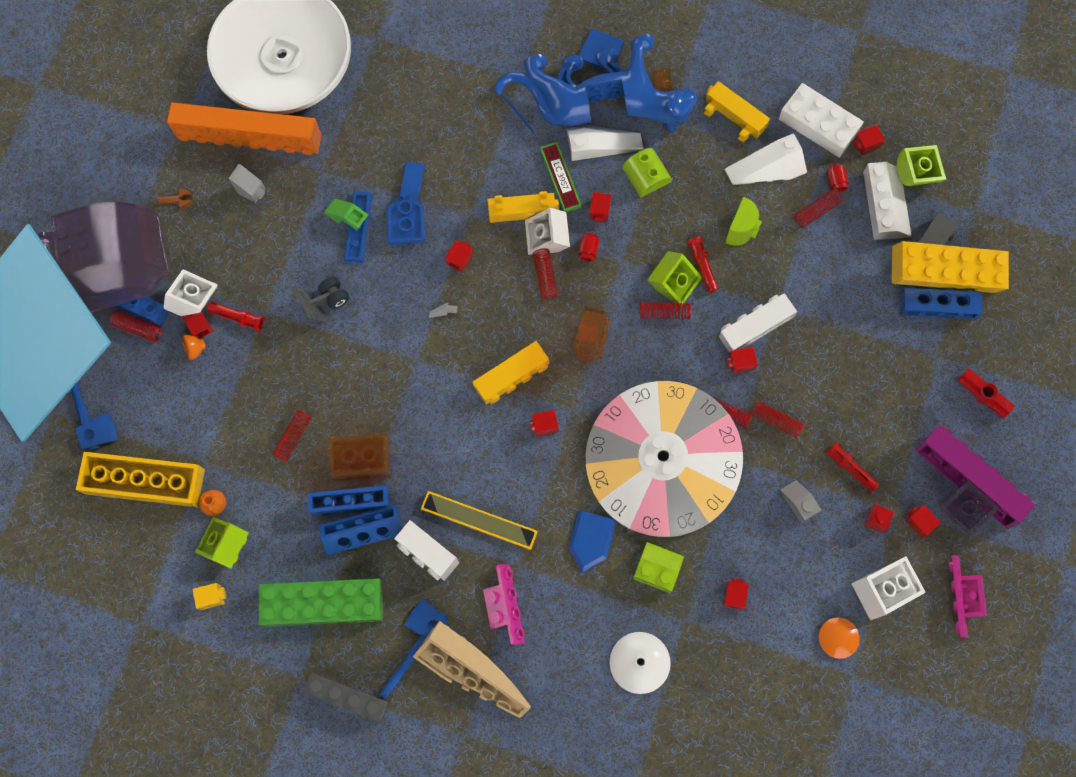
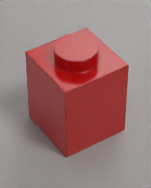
(868, 140)
(600, 207)
(459, 255)
(198, 324)
(742, 360)
(544, 423)
(878, 518)
(922, 520)
(736, 594)

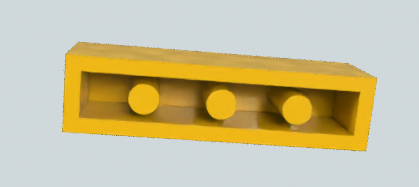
(511, 373)

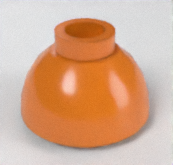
(192, 346)
(212, 503)

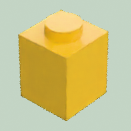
(209, 596)

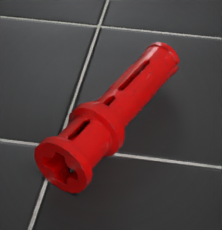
(700, 256)
(243, 318)
(846, 458)

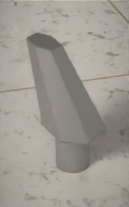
(443, 310)

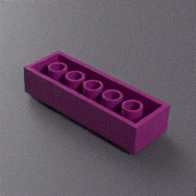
(961, 464)

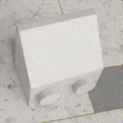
(547, 231)
(188, 294)

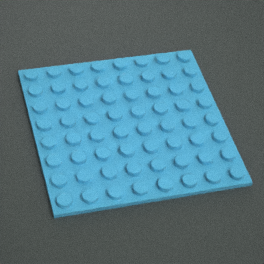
(44, 334)

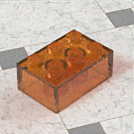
(592, 335)
(360, 456)

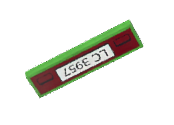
(560, 177)

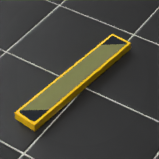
(479, 520)

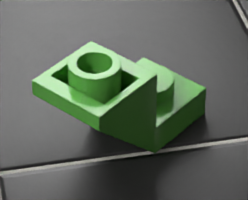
(346, 211)

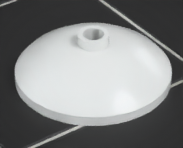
(626, 670)

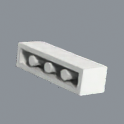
(758, 323)

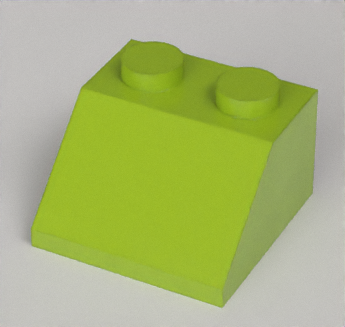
(675, 277)
(222, 542)
(658, 567)

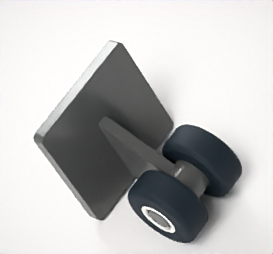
(329, 294)

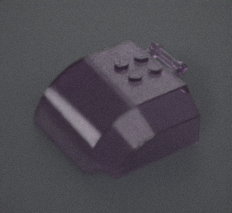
(108, 251)

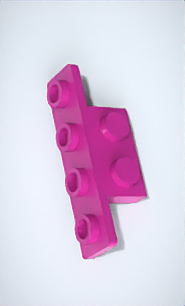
(969, 596)
(503, 606)

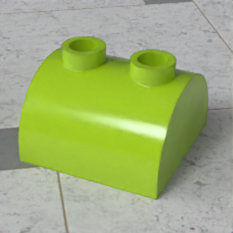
(920, 166)
(646, 172)
(744, 224)

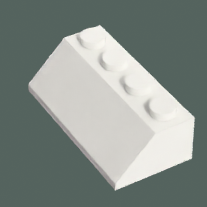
(886, 202)

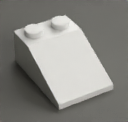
(888, 588)

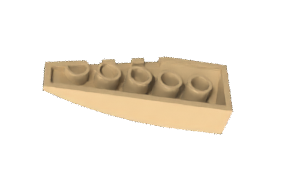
(460, 661)

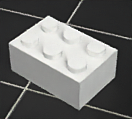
(426, 551)

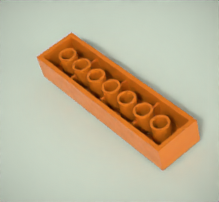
(244, 128)

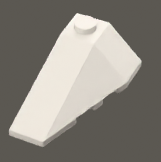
(595, 141)
(774, 162)

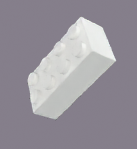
(820, 120)

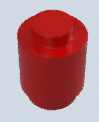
(837, 178)
(588, 247)

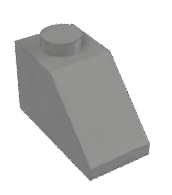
(247, 184)
(800, 501)

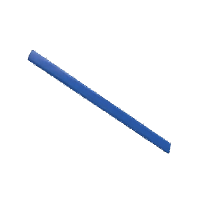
(518, 113)

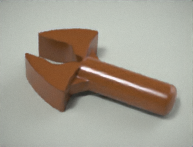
(177, 199)

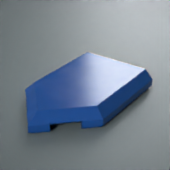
(405, 221)
(591, 539)

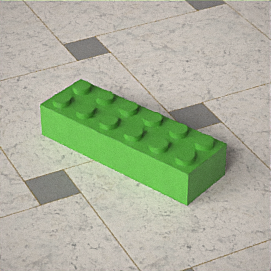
(320, 602)

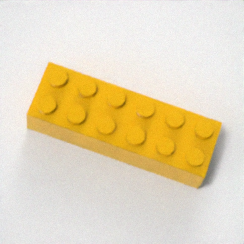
(950, 267)
(140, 479)

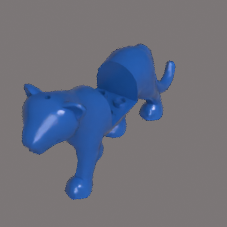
(568, 104)

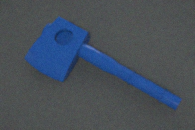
(94, 432)
(422, 621)

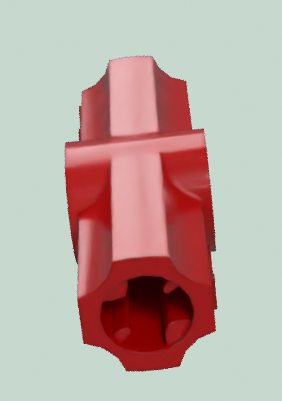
(995, 401)

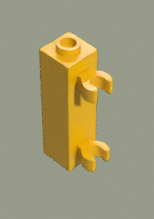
(737, 110)
(520, 207)

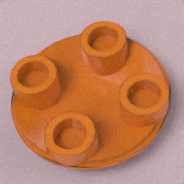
(839, 638)

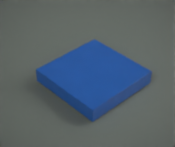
(597, 42)

